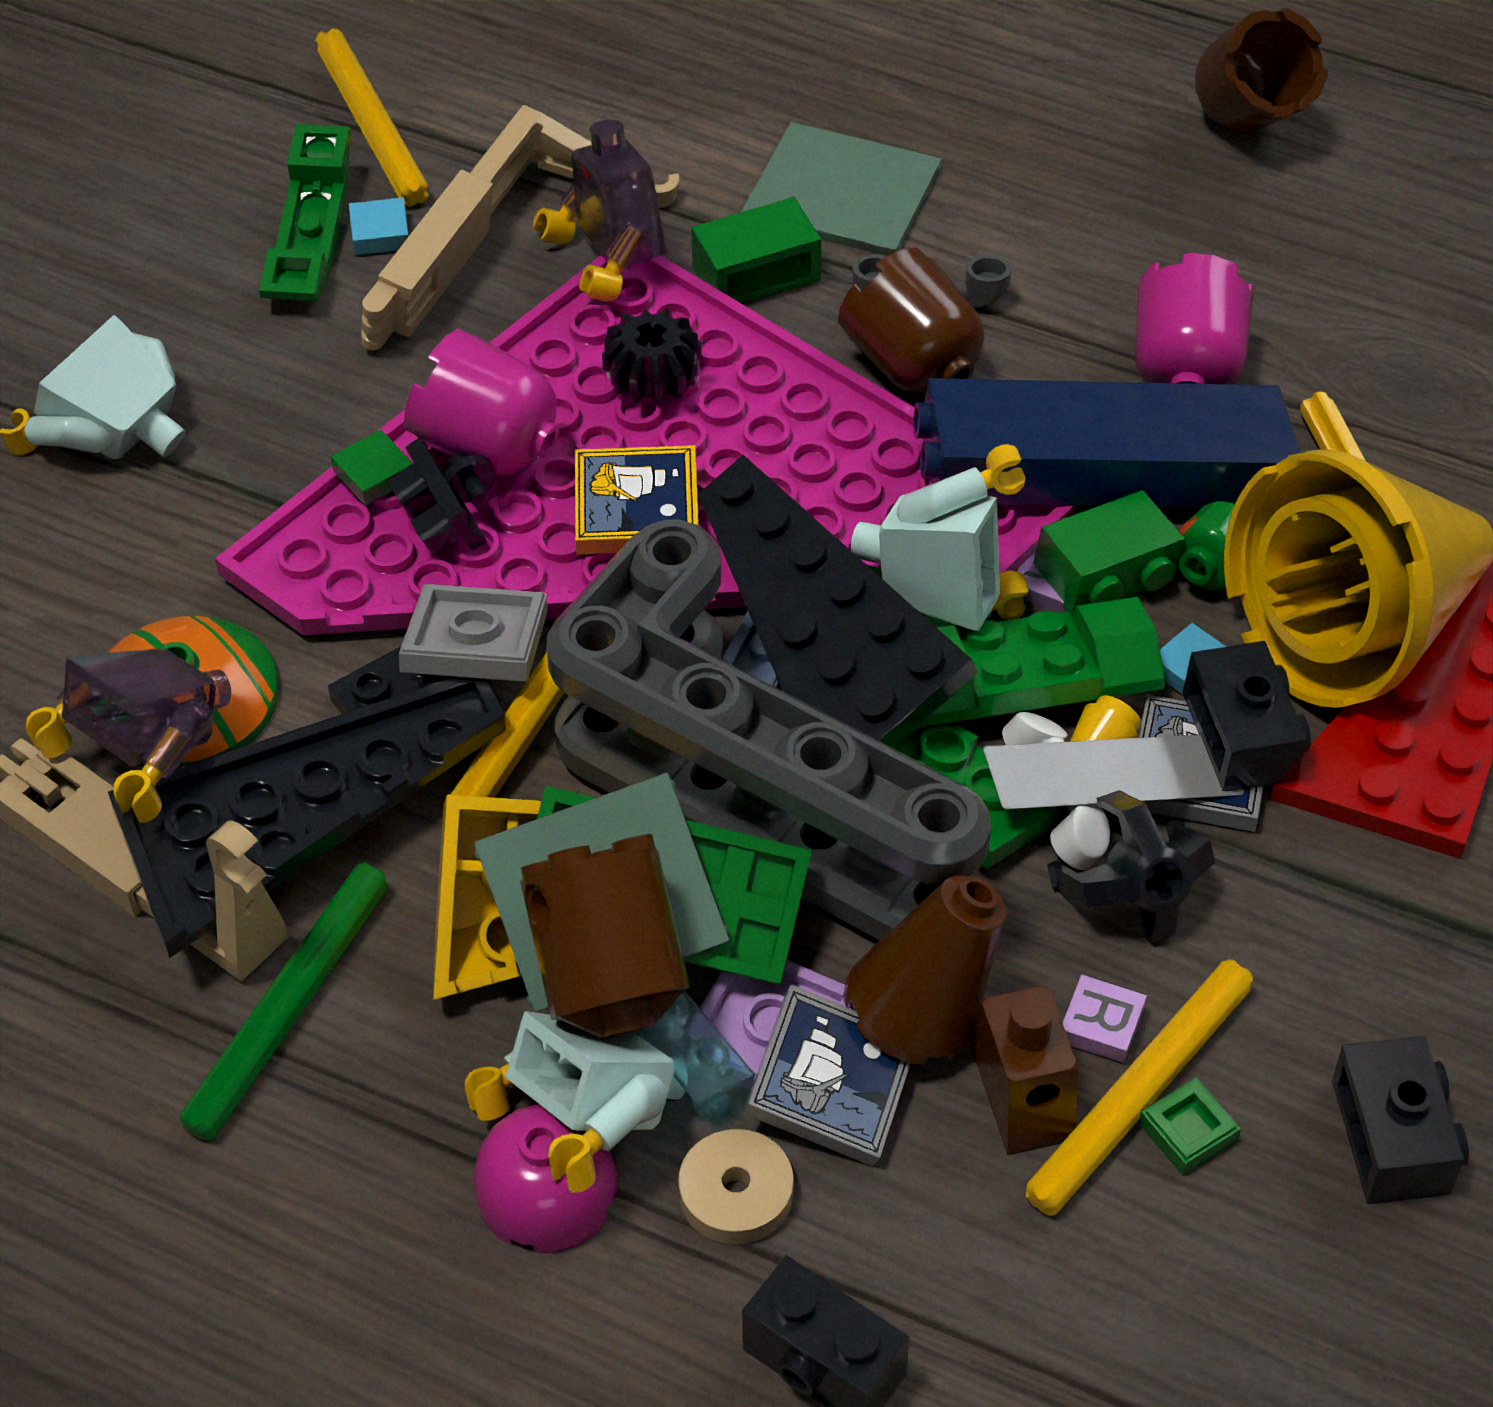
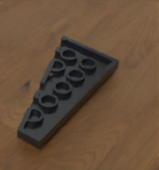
(826, 616)
(299, 794)

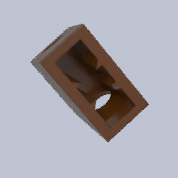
(1020, 1047)

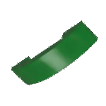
(310, 215)

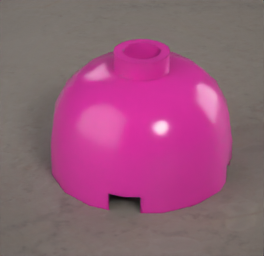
(518, 1189)

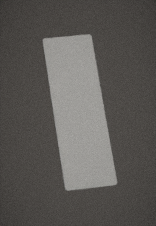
(1086, 770)

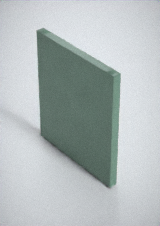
(848, 186)
(625, 813)

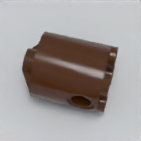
(605, 936)

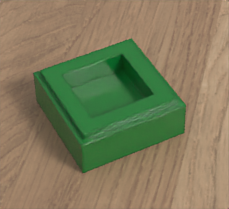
(369, 466)
(1189, 1126)

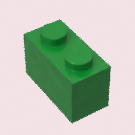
(758, 251)
(1109, 552)

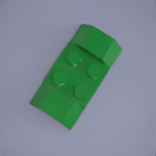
(1055, 660)

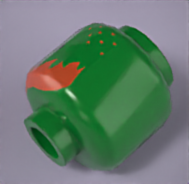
(1204, 545)

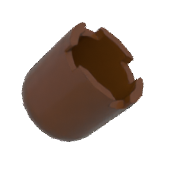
(1261, 71)
(913, 323)

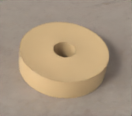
(742, 1215)

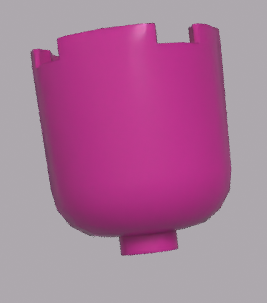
(1192, 322)
(483, 405)

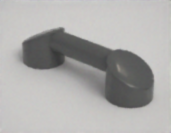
(986, 277)

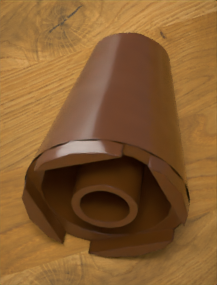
(929, 973)

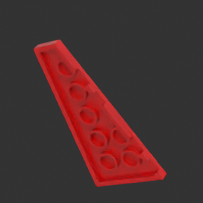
(1418, 753)

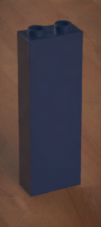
(1106, 438)

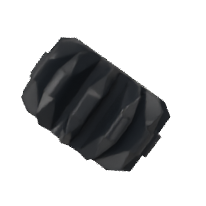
(651, 355)

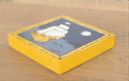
(629, 489)

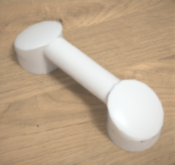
(1085, 832)

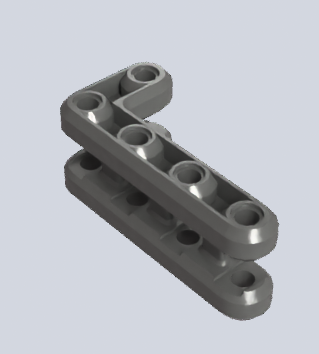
(741, 752)

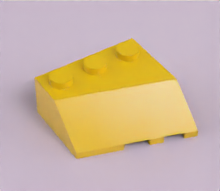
(469, 932)

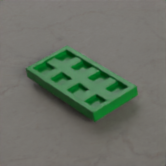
(754, 888)

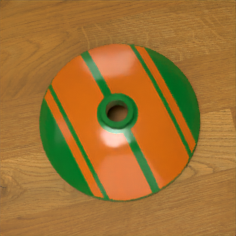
(225, 646)

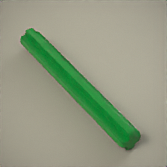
(283, 1003)

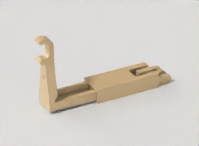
(462, 220)
(89, 842)

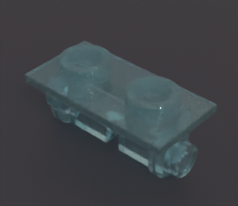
(701, 1056)

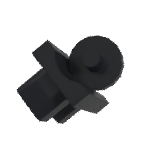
(463, 482)

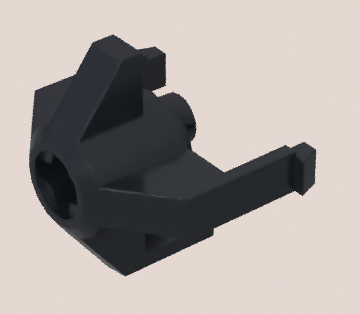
(1141, 867)

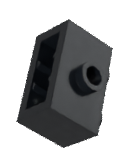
(1245, 716)
(1399, 1119)
(823, 1340)

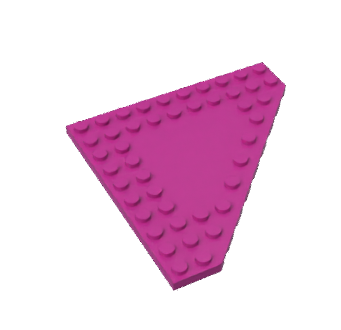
(759, 394)

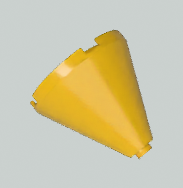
(1348, 571)

